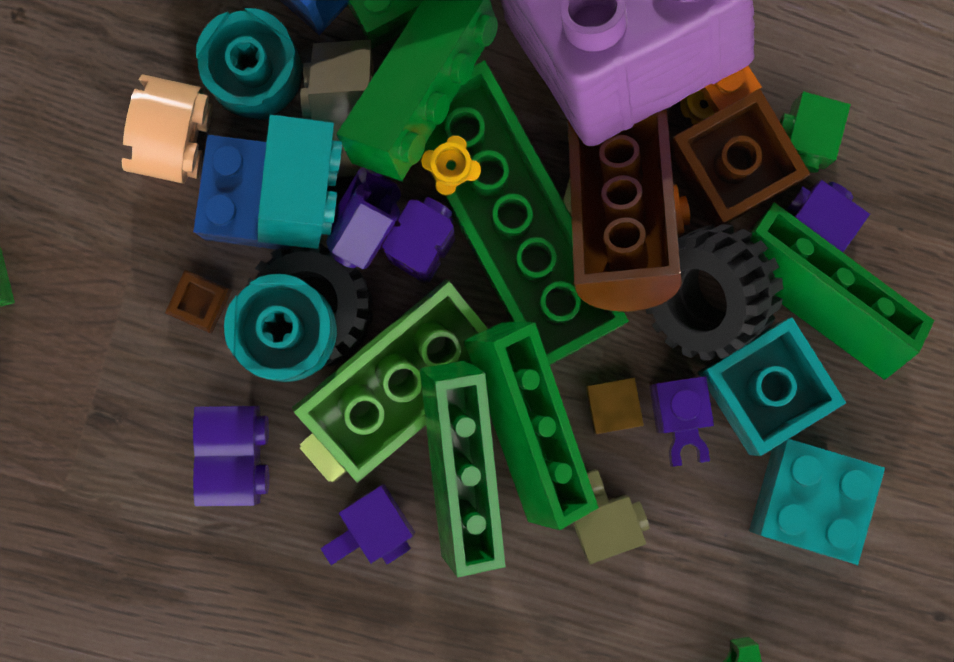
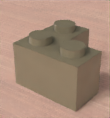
(334, 85)

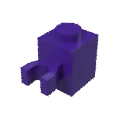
(682, 409)
(375, 527)

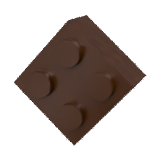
(737, 159)

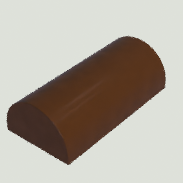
(625, 218)

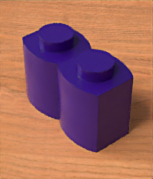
(363, 219)
(229, 455)

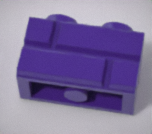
(421, 238)

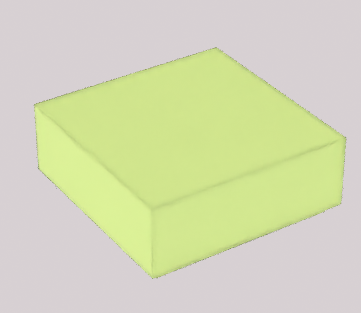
(322, 458)

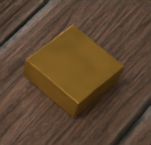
(614, 406)

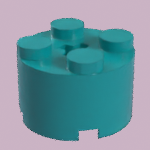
(251, 37)
(262, 306)

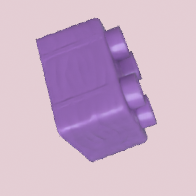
(629, 57)

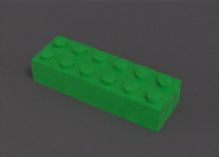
(518, 221)

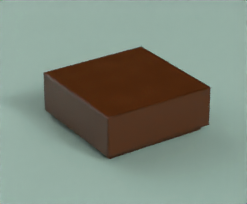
(198, 301)

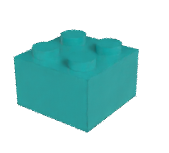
(295, 181)
(772, 388)
(817, 500)

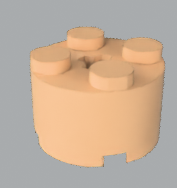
(165, 129)

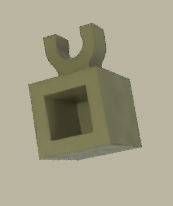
(613, 526)

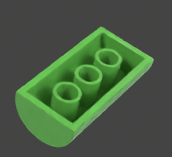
(377, 394)

